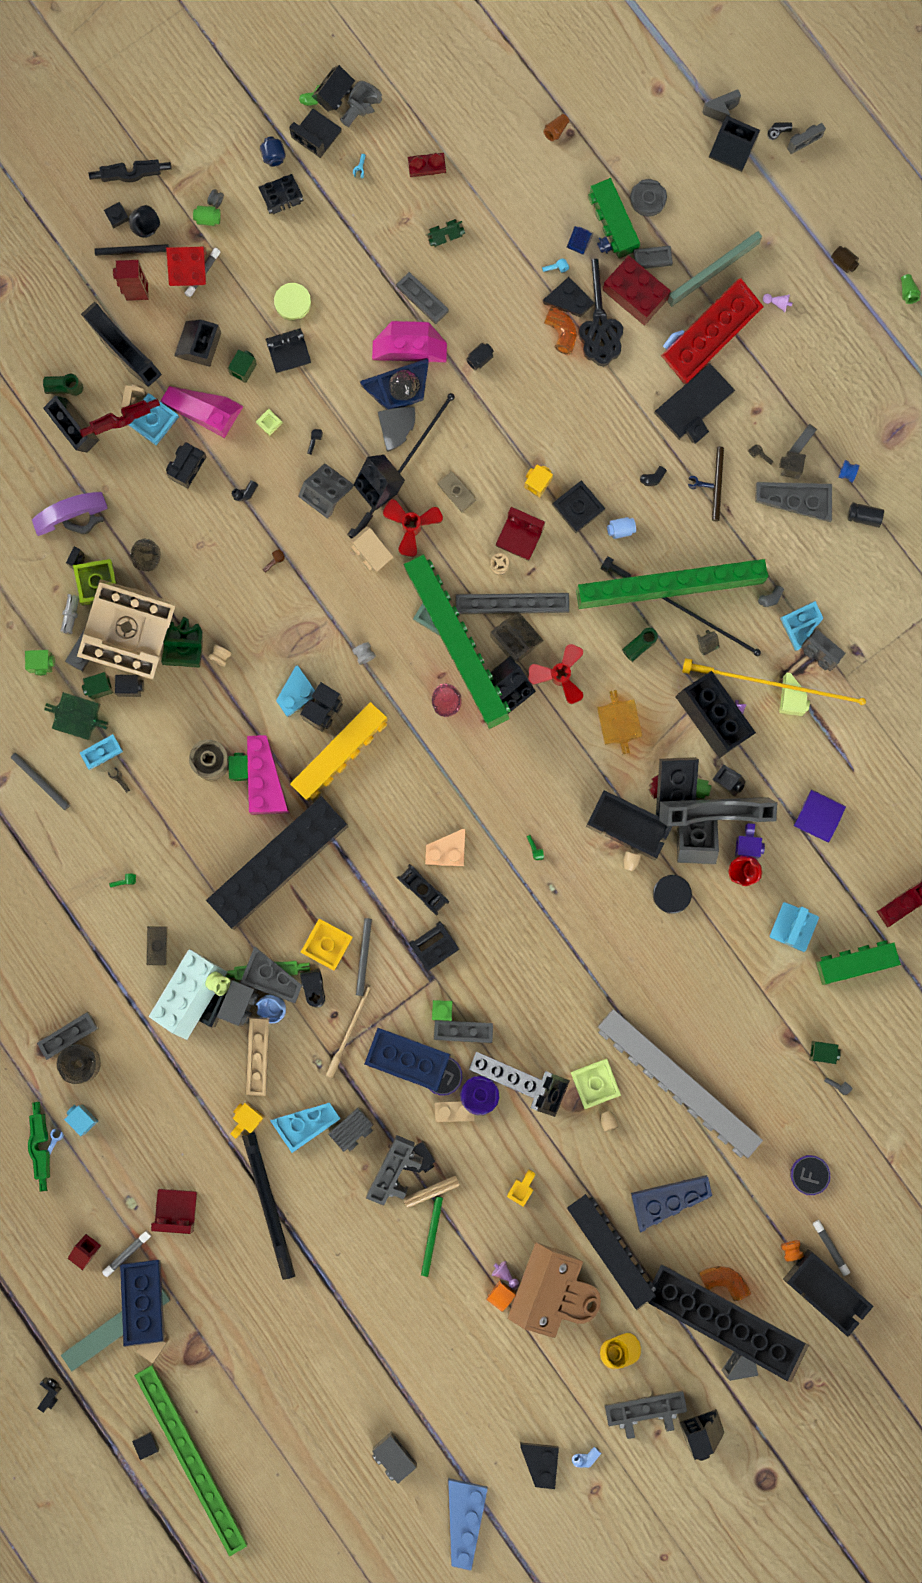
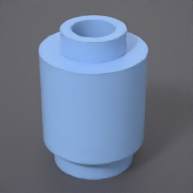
(621, 527)

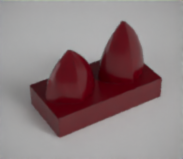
(427, 164)

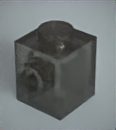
(792, 465)

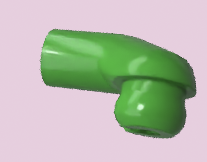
(307, 98)

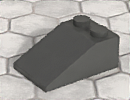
(698, 842)

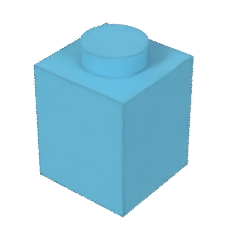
(80, 1119)

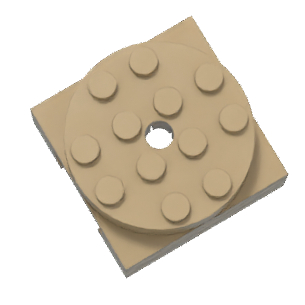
(130, 650)

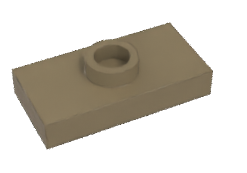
(456, 492)

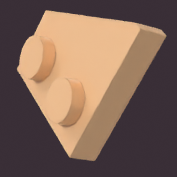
(447, 850)

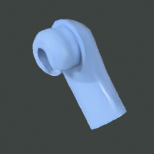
(673, 337)
(586, 1460)

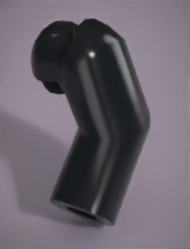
(245, 494)

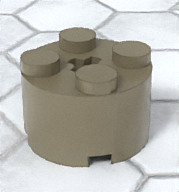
(198, 759)

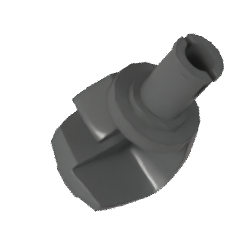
(360, 101)

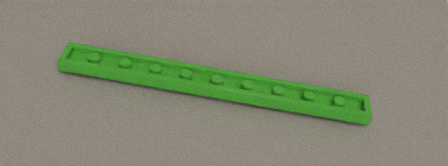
(191, 1460)

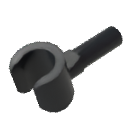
(316, 434)

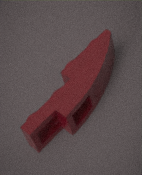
(901, 905)

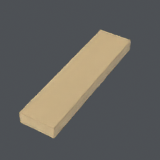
(257, 1056)

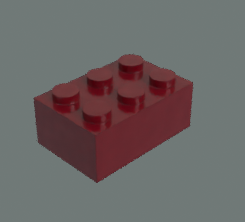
(636, 290)

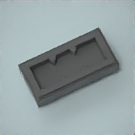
(654, 257)

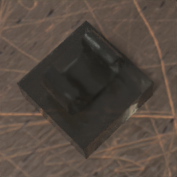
(708, 642)

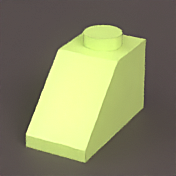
(793, 701)

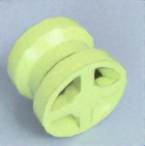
(217, 983)

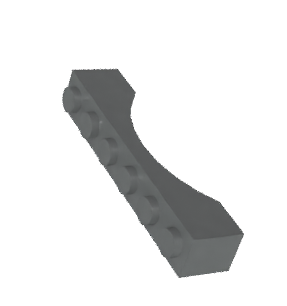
(692, 811)

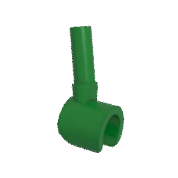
(538, 854)
(130, 879)

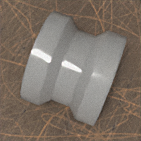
(364, 653)

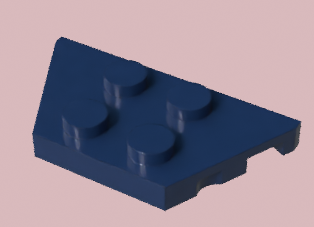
(379, 386)

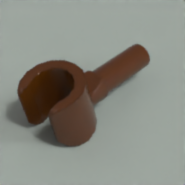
(278, 558)

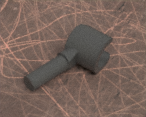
(844, 1089)

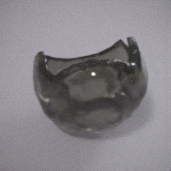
(404, 385)
(145, 555)

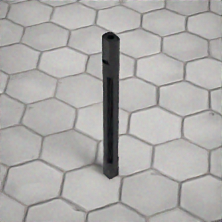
(268, 1206)

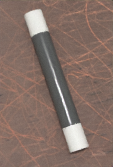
(208, 263)
(831, 1247)
(126, 1253)

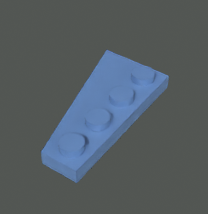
(466, 1512)

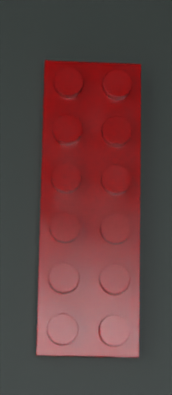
(712, 331)

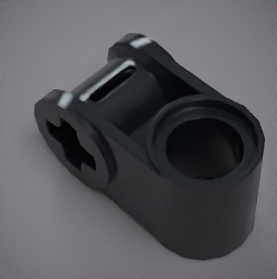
(313, 983)

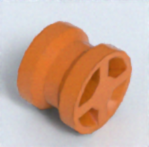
(792, 1250)

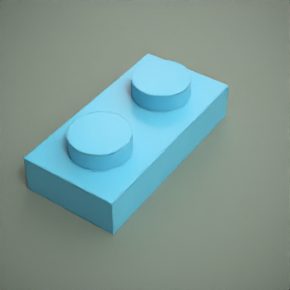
(101, 752)

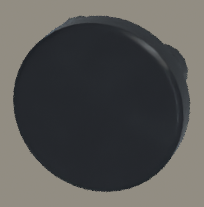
(672, 894)

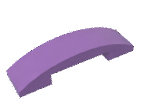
(67, 509)

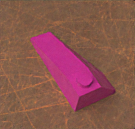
(208, 410)

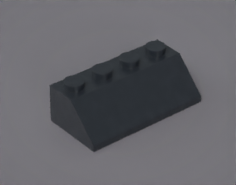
(715, 714)

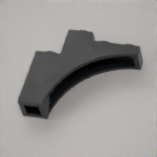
(120, 345)

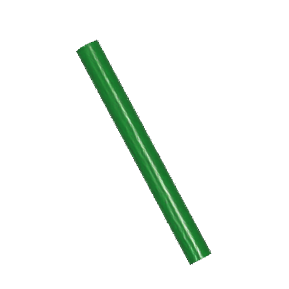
(432, 1236)

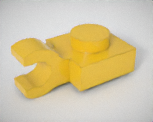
(520, 1190)

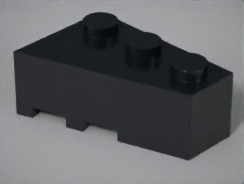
(703, 1434)

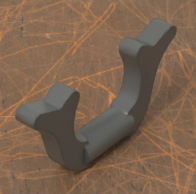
(83, 529)

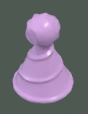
(780, 301)
(503, 1273)

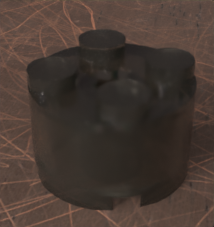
(69, 1069)

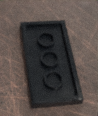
(694, 399)

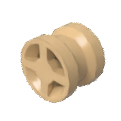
(499, 560)
(219, 655)

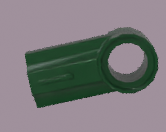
(61, 385)
(639, 645)

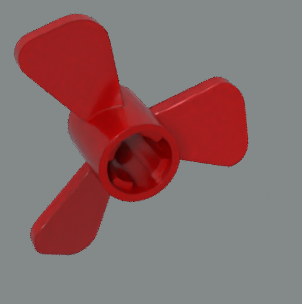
(394, 512)
(541, 674)

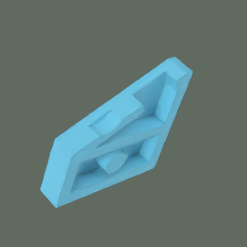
(801, 623)

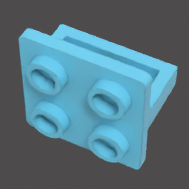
(794, 926)

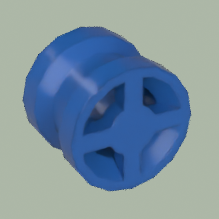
(848, 471)

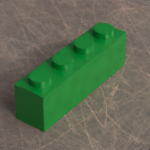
(614, 218)
(858, 963)

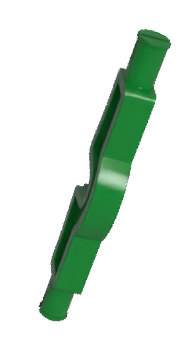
(38, 1135)

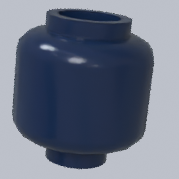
(272, 151)

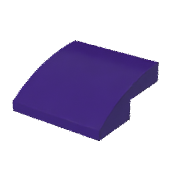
(820, 816)

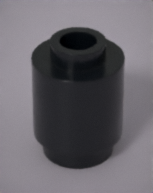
(480, 356)

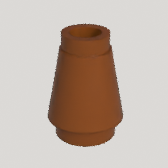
(556, 127)

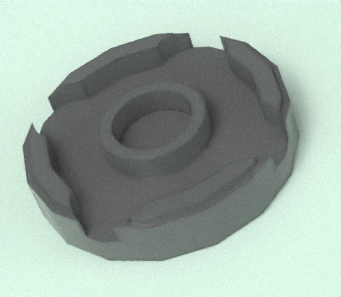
(648, 197)

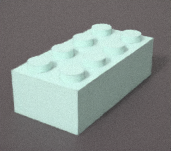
(185, 995)

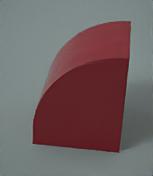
(84, 1251)

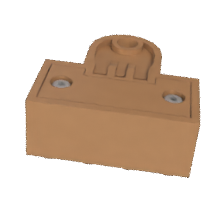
(552, 1293)

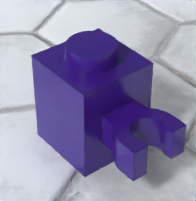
(748, 844)

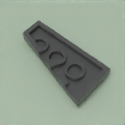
(800, 498)

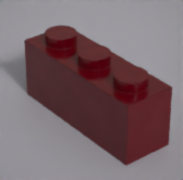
(131, 280)

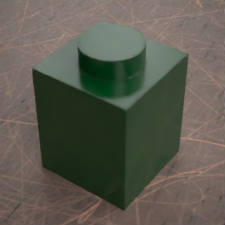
(242, 365)
(97, 686)
(824, 1052)

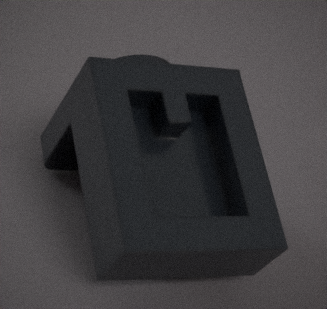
(729, 780)

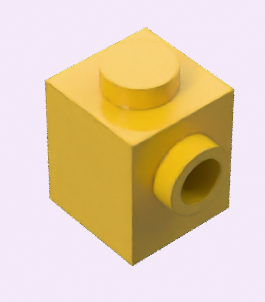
(538, 480)

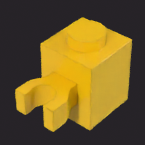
(247, 1118)

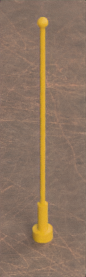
(689, 666)

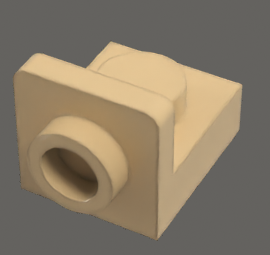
(130, 393)

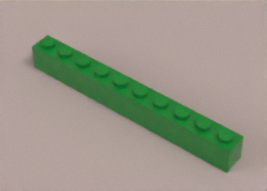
(671, 584)
(456, 641)

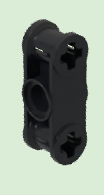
(431, 897)

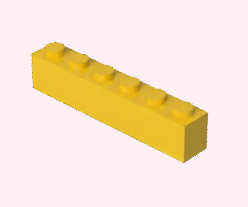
(339, 752)

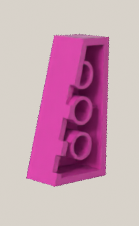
(264, 783)

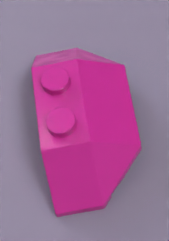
(409, 343)

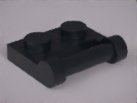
(436, 952)

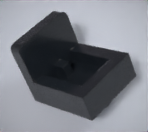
(50, 1399)

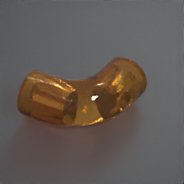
(565, 329)
(728, 1278)

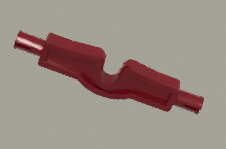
(111, 421)

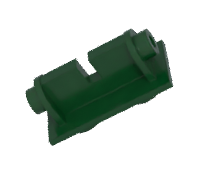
(438, 235)

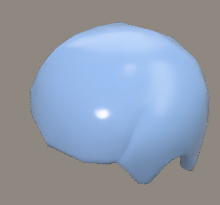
(271, 1007)

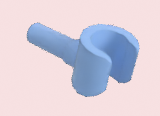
(54, 1140)

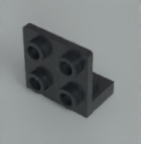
(315, 132)

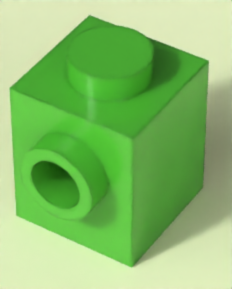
(39, 661)

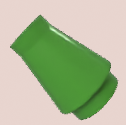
(910, 291)

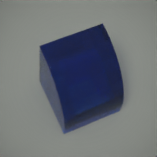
(580, 240)

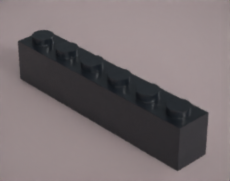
(611, 1252)

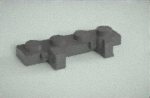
(386, 1182)
(658, 1406)

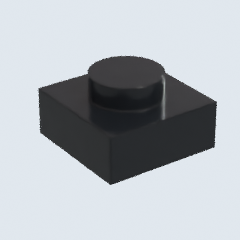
(116, 215)
(696, 429)
(75, 558)

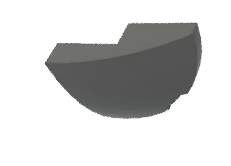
(396, 425)

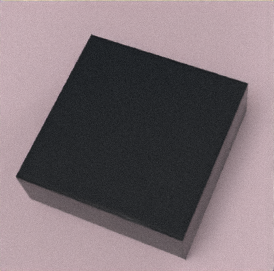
(145, 1445)

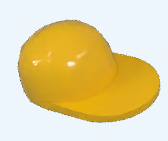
(620, 1351)

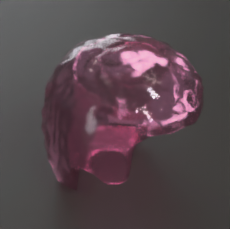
(446, 700)

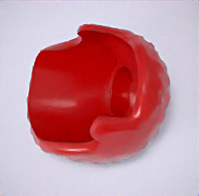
(745, 870)

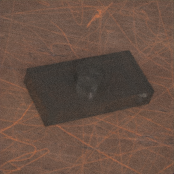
(157, 945)

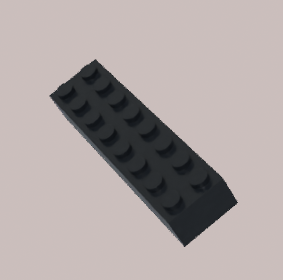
(277, 863)
(728, 1323)

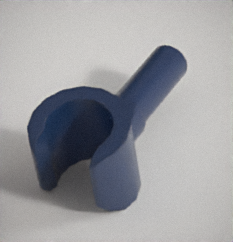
(699, 483)

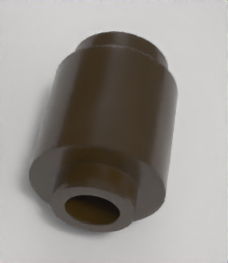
(845, 259)

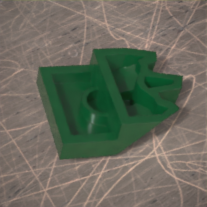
(183, 645)

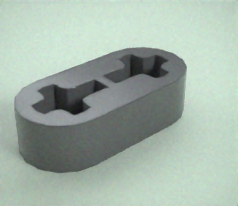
(803, 439)

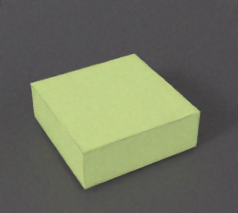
(269, 422)

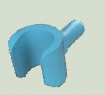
(360, 166)
(561, 264)

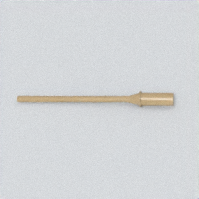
(337, 1058)

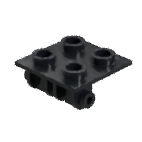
(280, 193)
(288, 350)

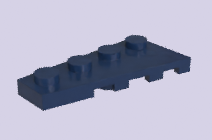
(663, 1201)

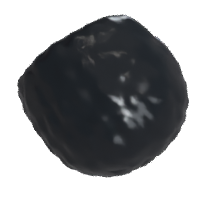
(144, 221)

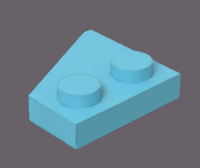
(295, 692)

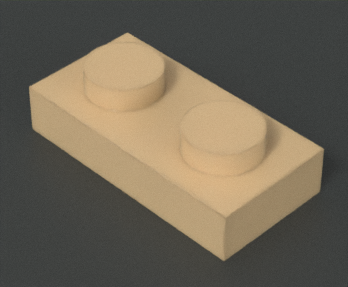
(452, 1112)

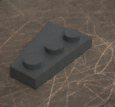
(270, 978)

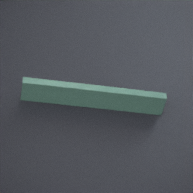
(715, 268)
(98, 1340)

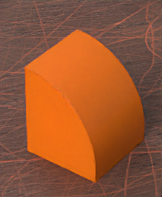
(501, 1296)

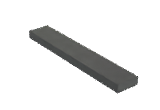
(512, 603)

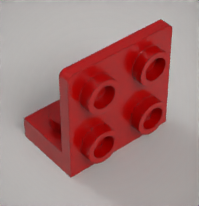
(186, 266)

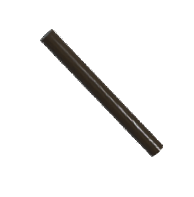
(718, 484)

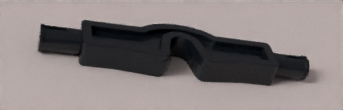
(140, 170)

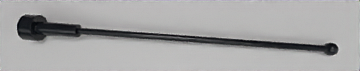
(368, 516)
(608, 565)

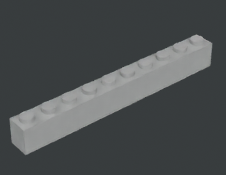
(678, 1082)

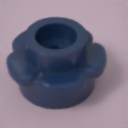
(604, 245)

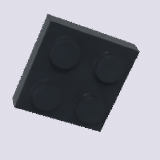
(578, 506)

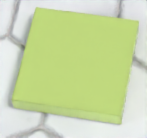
(595, 1083)

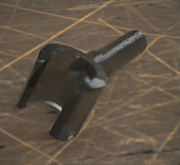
(757, 450)
(118, 778)

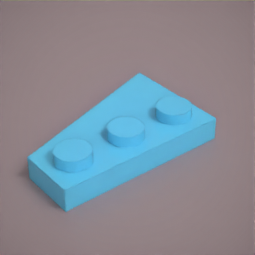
(304, 1125)

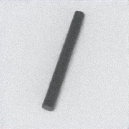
(40, 781)
(363, 956)

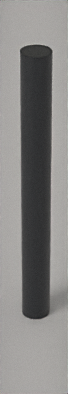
(131, 249)

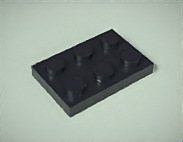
(677, 780)

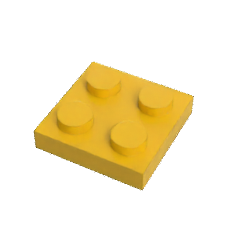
(326, 944)

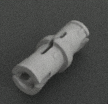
(69, 614)

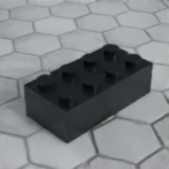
(629, 825)
(828, 1292)

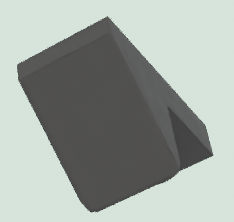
(719, 106)

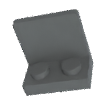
(324, 490)
(823, 651)

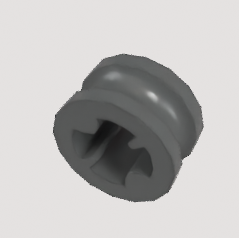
(215, 198)

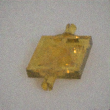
(619, 722)

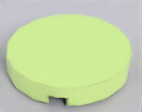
(292, 301)

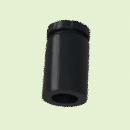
(865, 514)

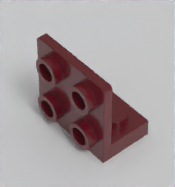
(520, 533)
(175, 1211)

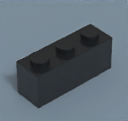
(70, 423)

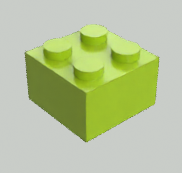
(88, 578)

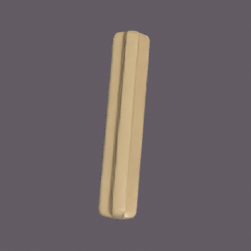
(431, 1191)

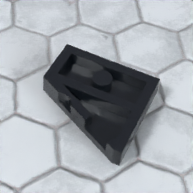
(569, 298)
(542, 1463)

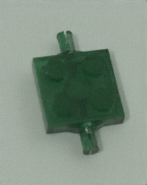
(76, 716)

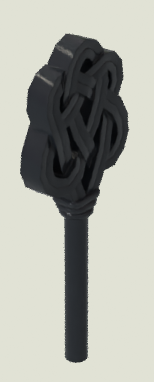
(602, 331)

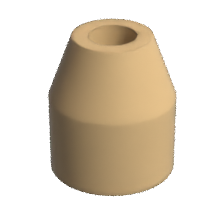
(631, 860)
(608, 1121)

